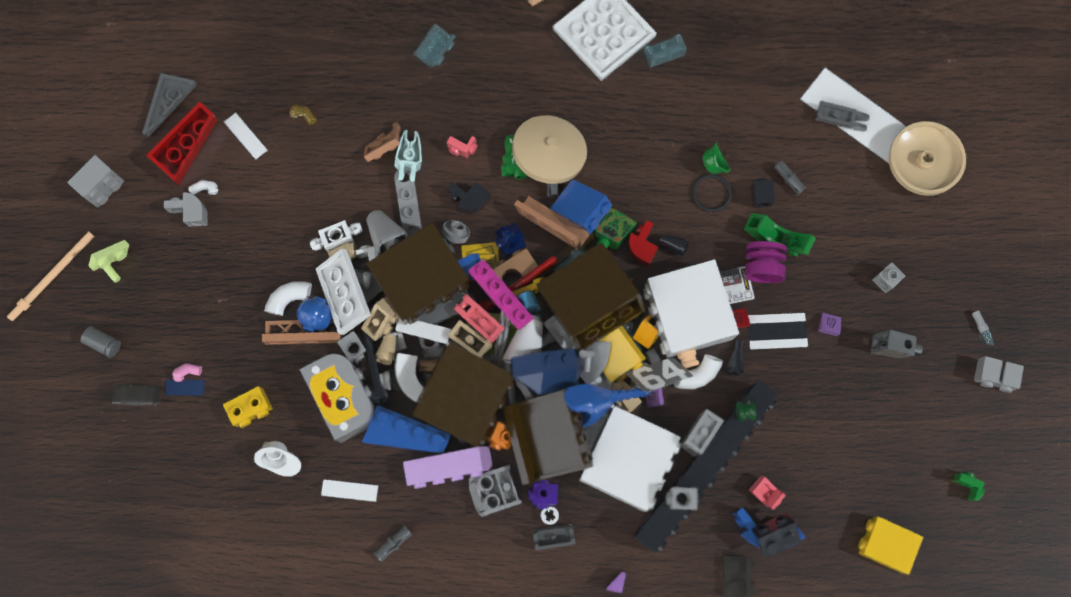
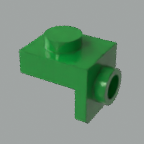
(967, 479)

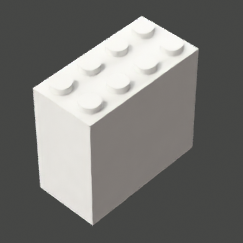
(690, 309)
(631, 459)

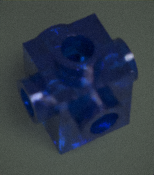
(509, 239)

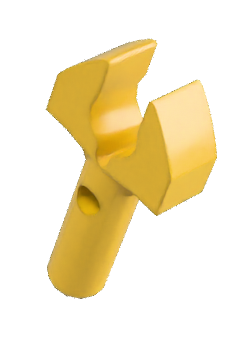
(532, 287)

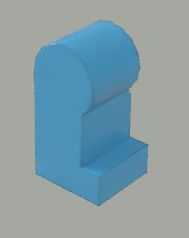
(529, 301)

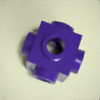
(550, 491)

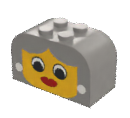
(340, 395)

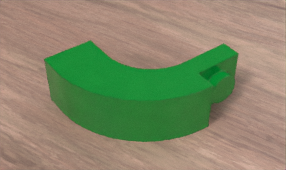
(764, 229)

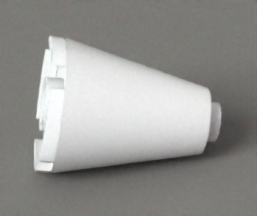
(526, 340)

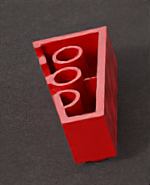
(182, 144)

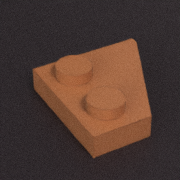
(383, 144)

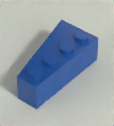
(399, 431)

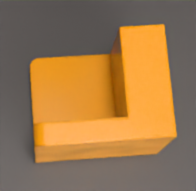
(646, 333)

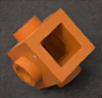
(498, 436)

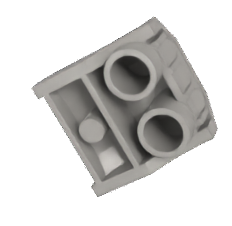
(493, 491)

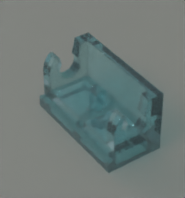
(665, 51)

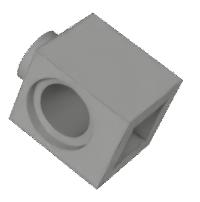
(888, 277)
(349, 340)
(691, 498)

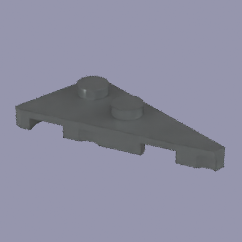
(167, 96)

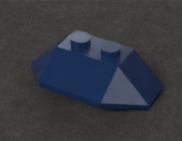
(548, 370)

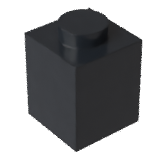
(762, 193)

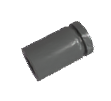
(100, 342)

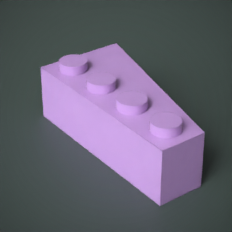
(448, 465)

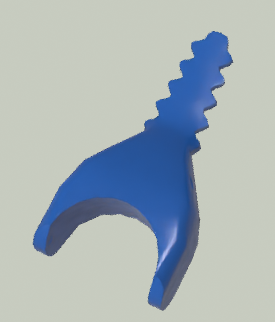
(596, 401)

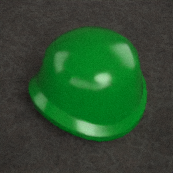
(714, 160)

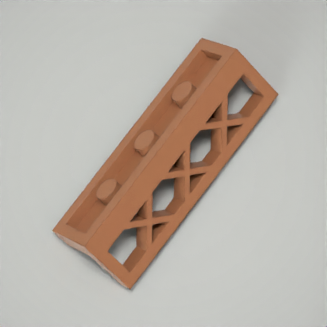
(552, 222)
(297, 338)

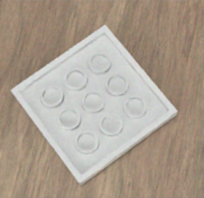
(604, 33)

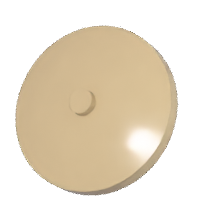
(549, 149)
(927, 158)

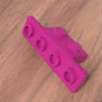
(501, 294)

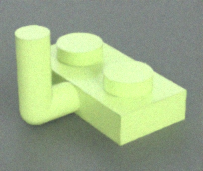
(104, 258)

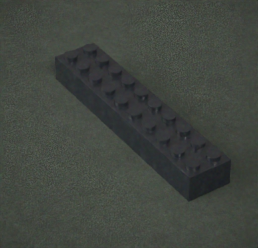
(703, 468)

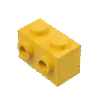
(248, 407)

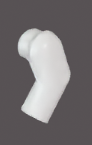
(204, 185)

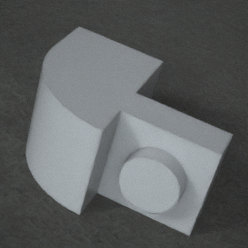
(192, 208)

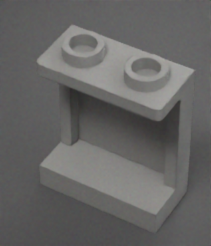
(701, 433)

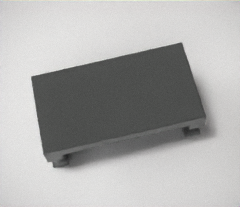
(554, 537)

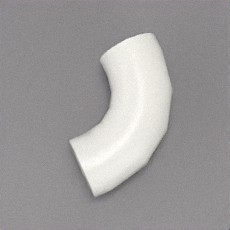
(285, 294)
(702, 374)

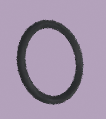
(711, 209)

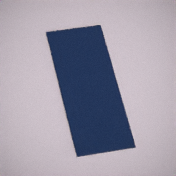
(185, 387)

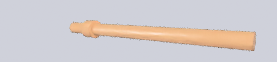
(24, 304)

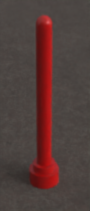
(488, 305)

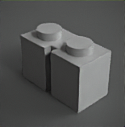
(992, 373)

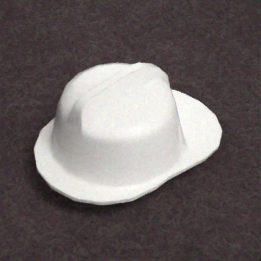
(277, 459)

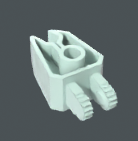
(407, 157)

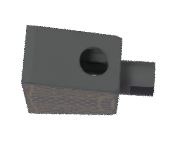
(895, 344)

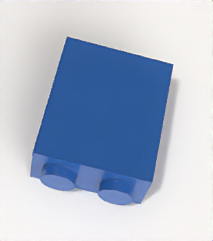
(582, 205)

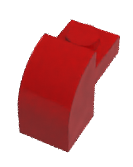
(639, 248)

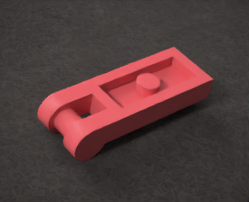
(479, 318)

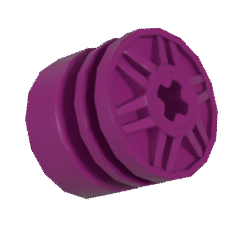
(765, 262)

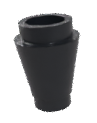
(674, 244)

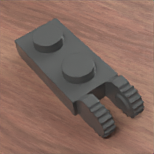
(841, 116)

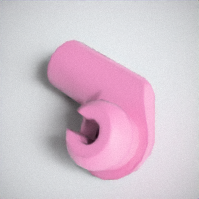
(181, 371)

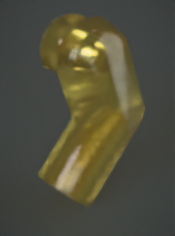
(297, 110)

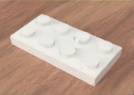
(342, 292)

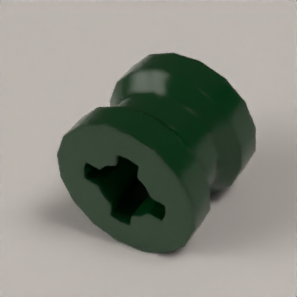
(745, 410)

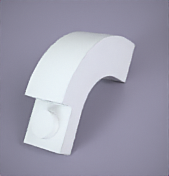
(406, 377)

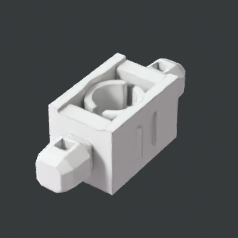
(354, 229)

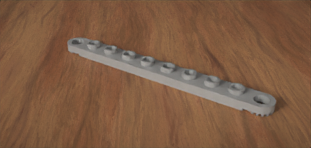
(409, 216)

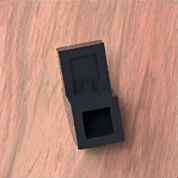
(472, 201)

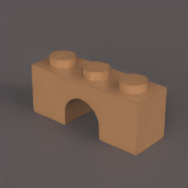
(520, 263)

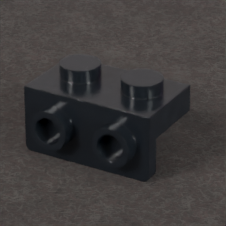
(776, 535)

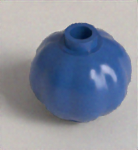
(314, 314)

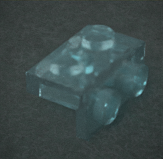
(434, 46)

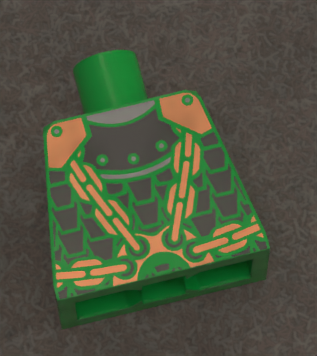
(614, 229)

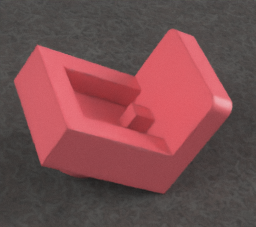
(458, 148)
(767, 492)

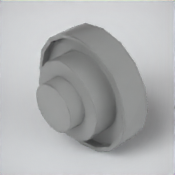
(455, 231)

